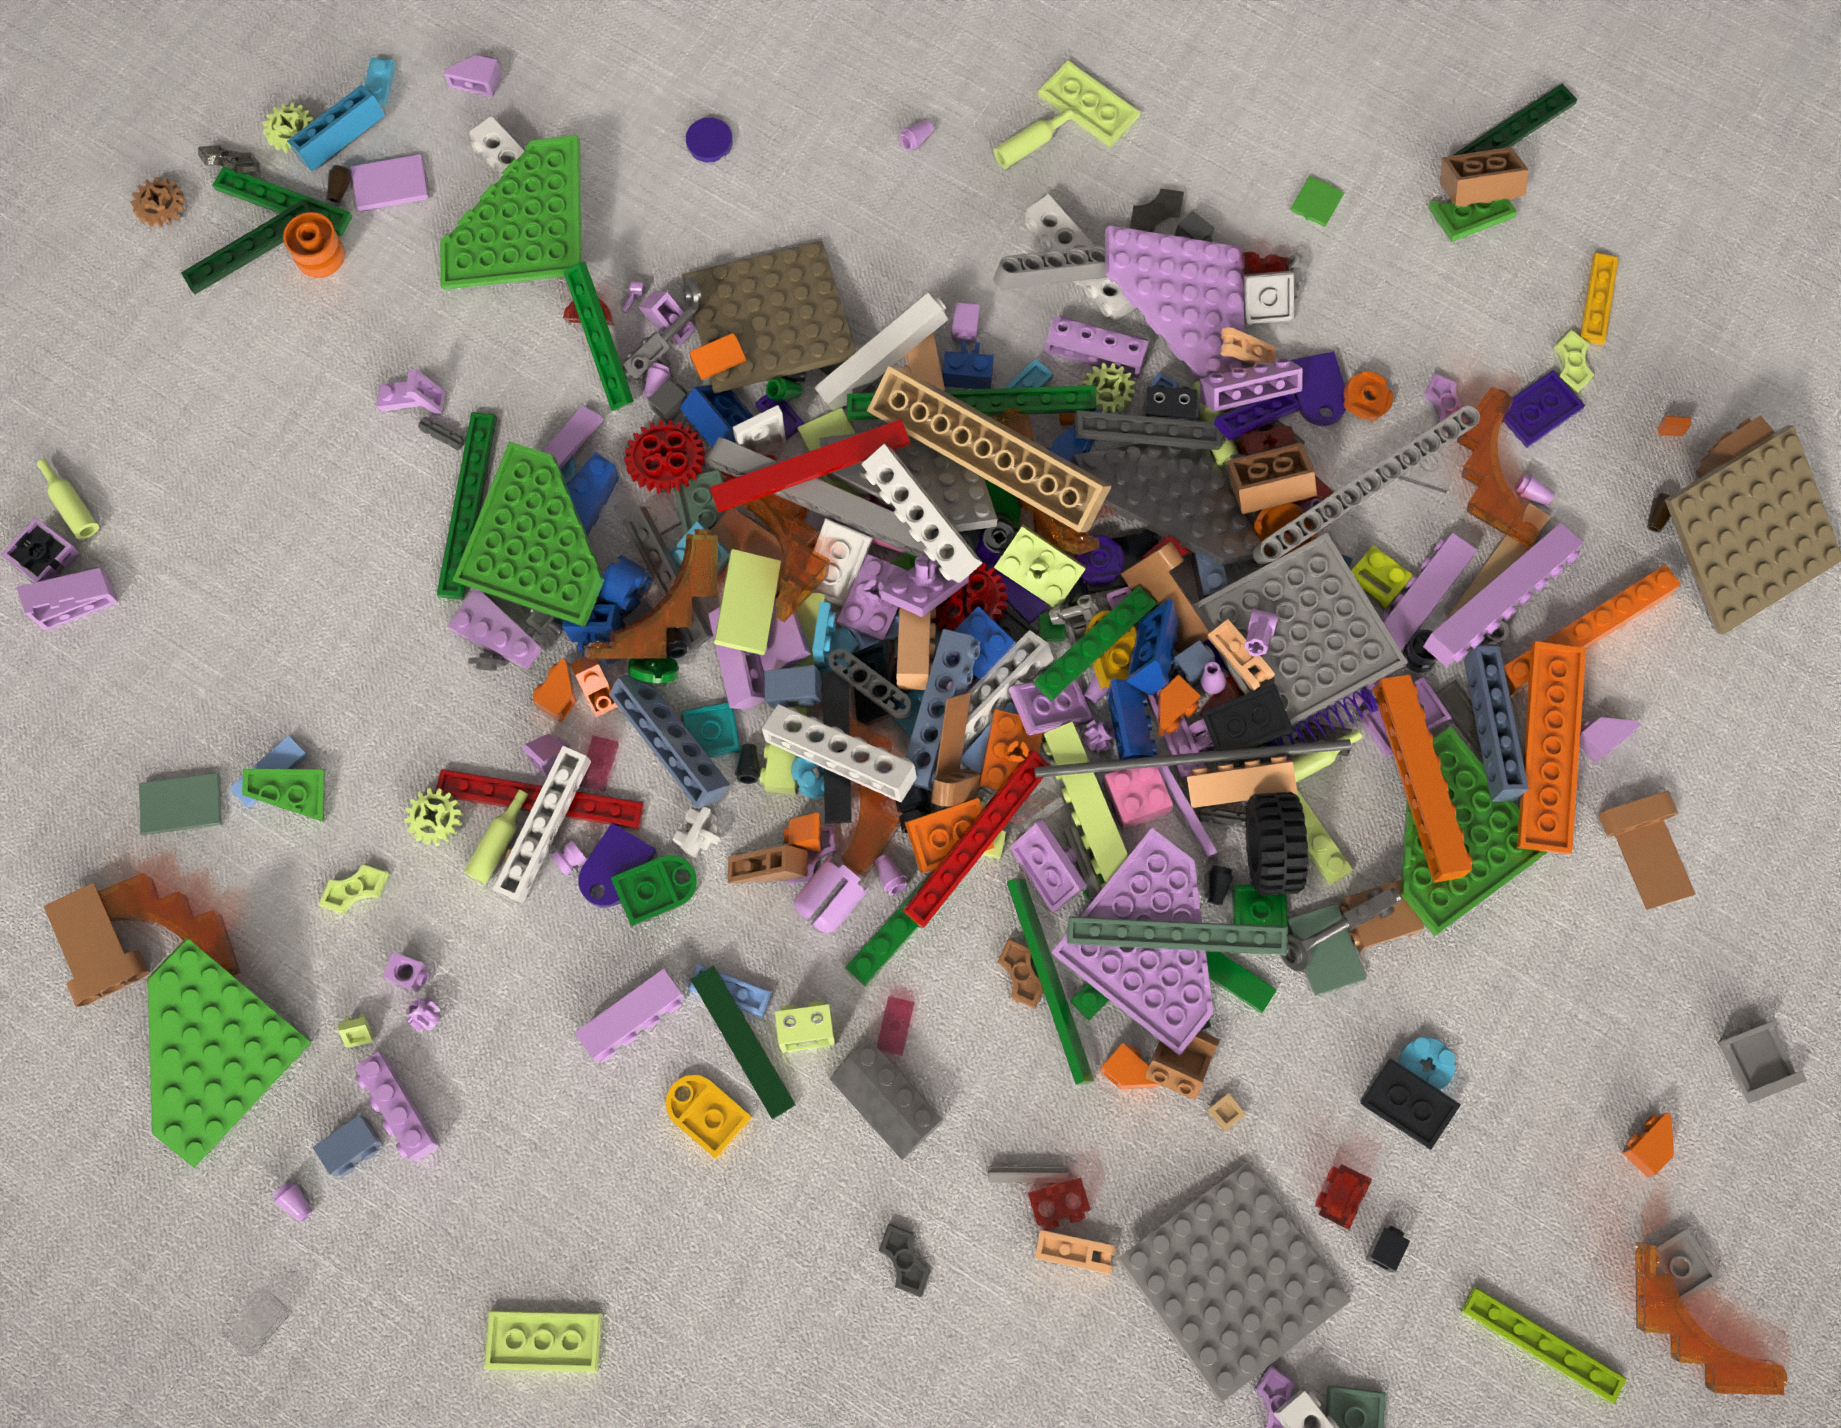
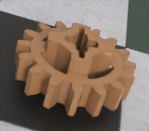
(147, 207)

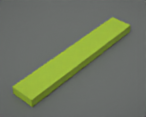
(1543, 1345)

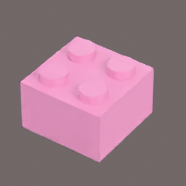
(1137, 795)

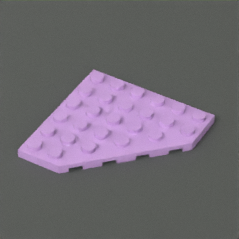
(1183, 290)
(1155, 987)

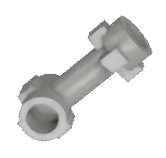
(1298, 266)
(1086, 606)

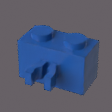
(967, 369)
(600, 624)

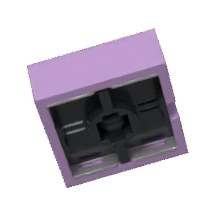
(39, 552)

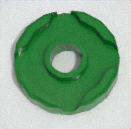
(654, 669)

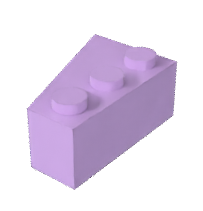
(66, 597)

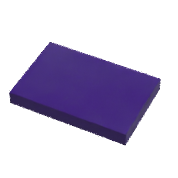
(1542, 408)

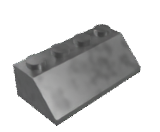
(886, 1099)

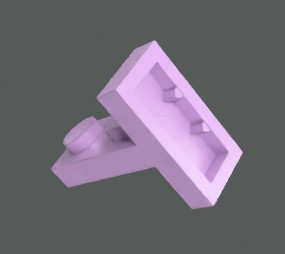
(414, 392)

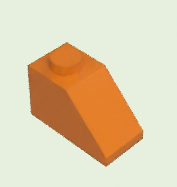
(805, 833)

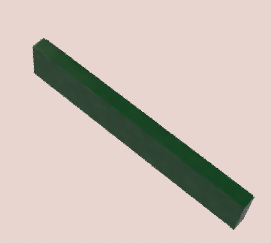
(1524, 121)
(241, 250)
(743, 1042)

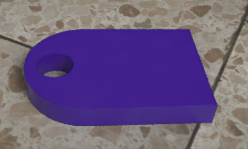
(1321, 388)
(613, 855)

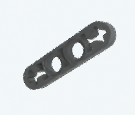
(867, 686)

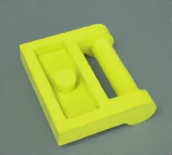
(1384, 572)

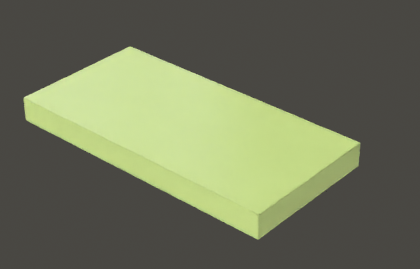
(1091, 103)
(829, 425)
(747, 602)
(543, 1341)

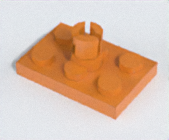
(1005, 748)
(938, 832)

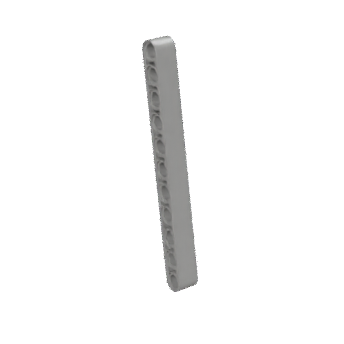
(1375, 477)
(824, 499)

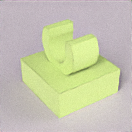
(355, 1031)

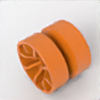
(314, 245)

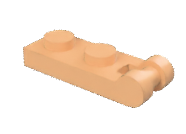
(1246, 347)
(1231, 646)
(1074, 1252)

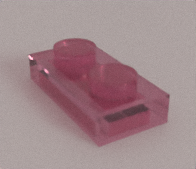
(602, 756)
(895, 1026)

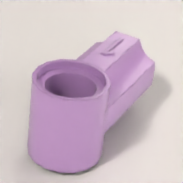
(1260, 629)

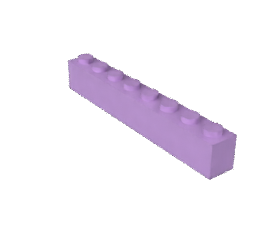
(1425, 593)
(1503, 595)

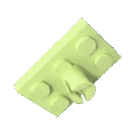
(1040, 566)

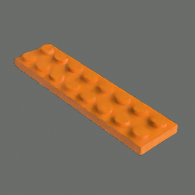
(1551, 747)

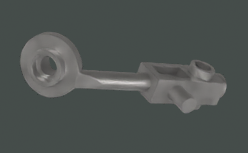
(656, 345)
(535, 622)
(1379, 903)

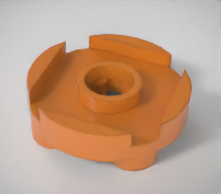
(1359, 404)

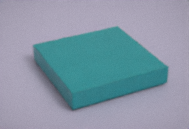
(713, 728)

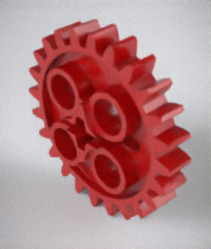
(664, 456)
(989, 597)

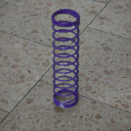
(1367, 697)

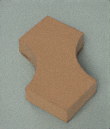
(1026, 985)

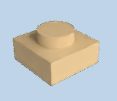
(1226, 1112)

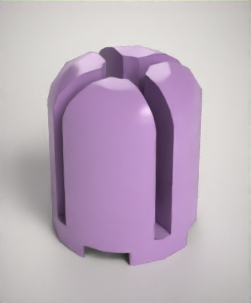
(840, 903)

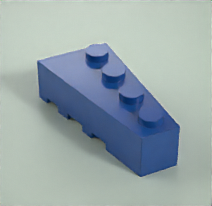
(592, 489)

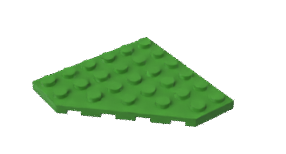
(523, 224)
(532, 541)
(1489, 838)
(209, 1050)

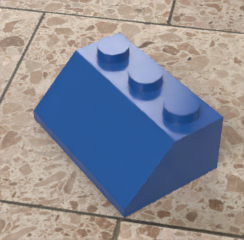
(714, 413)
(1154, 649)
(1130, 721)

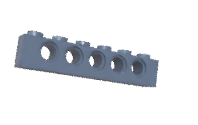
(928, 720)
(1495, 724)
(670, 740)

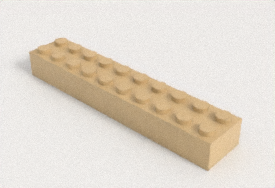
(990, 449)

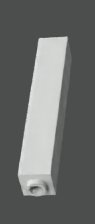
(882, 351)

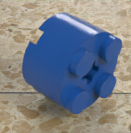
(624, 584)

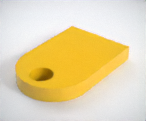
(1116, 661)
(707, 1115)

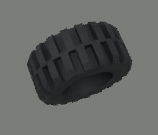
(1276, 843)

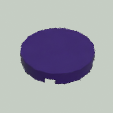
(709, 139)
(1103, 563)

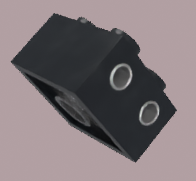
(1170, 403)

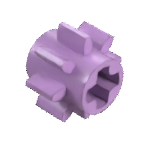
(1099, 735)
(423, 1014)

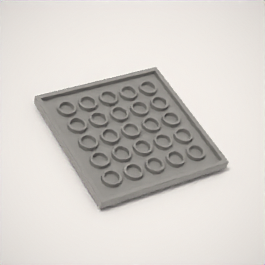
(1325, 631)
(1233, 1281)

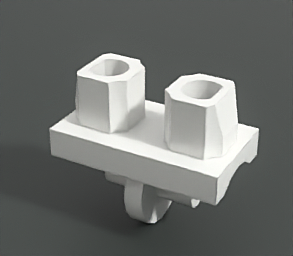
(700, 834)

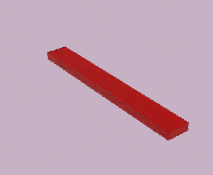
(808, 466)
(502, 792)
(975, 840)

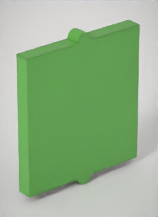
(1317, 201)

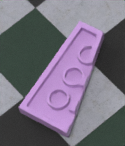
(492, 629)

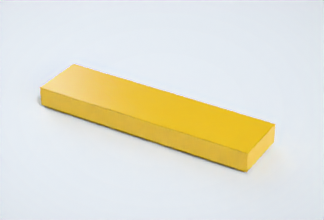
(1599, 298)

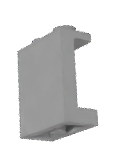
(1759, 1061)

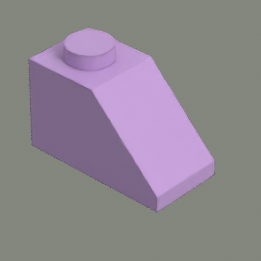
(475, 75)
(663, 311)
(1604, 735)
(543, 752)

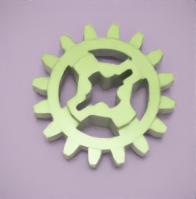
(285, 125)
(1113, 380)
(442, 812)

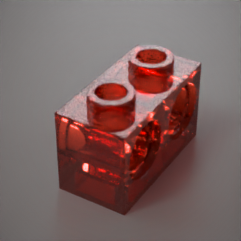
(1056, 1197)

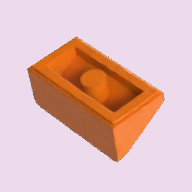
(717, 356)

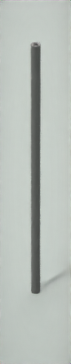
(1191, 758)

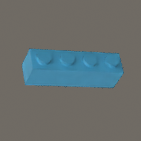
(336, 128)

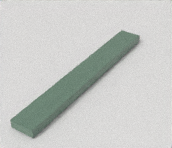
(1177, 935)

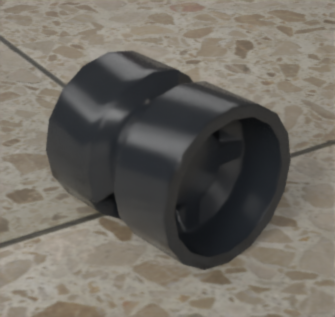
(998, 538)
(1417, 656)
(913, 806)

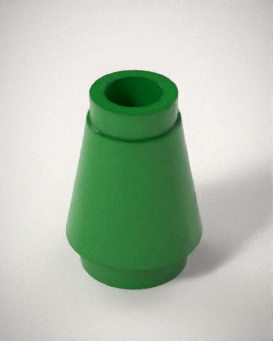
(783, 389)

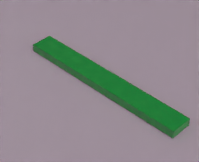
(467, 500)
(1233, 977)
(1050, 981)

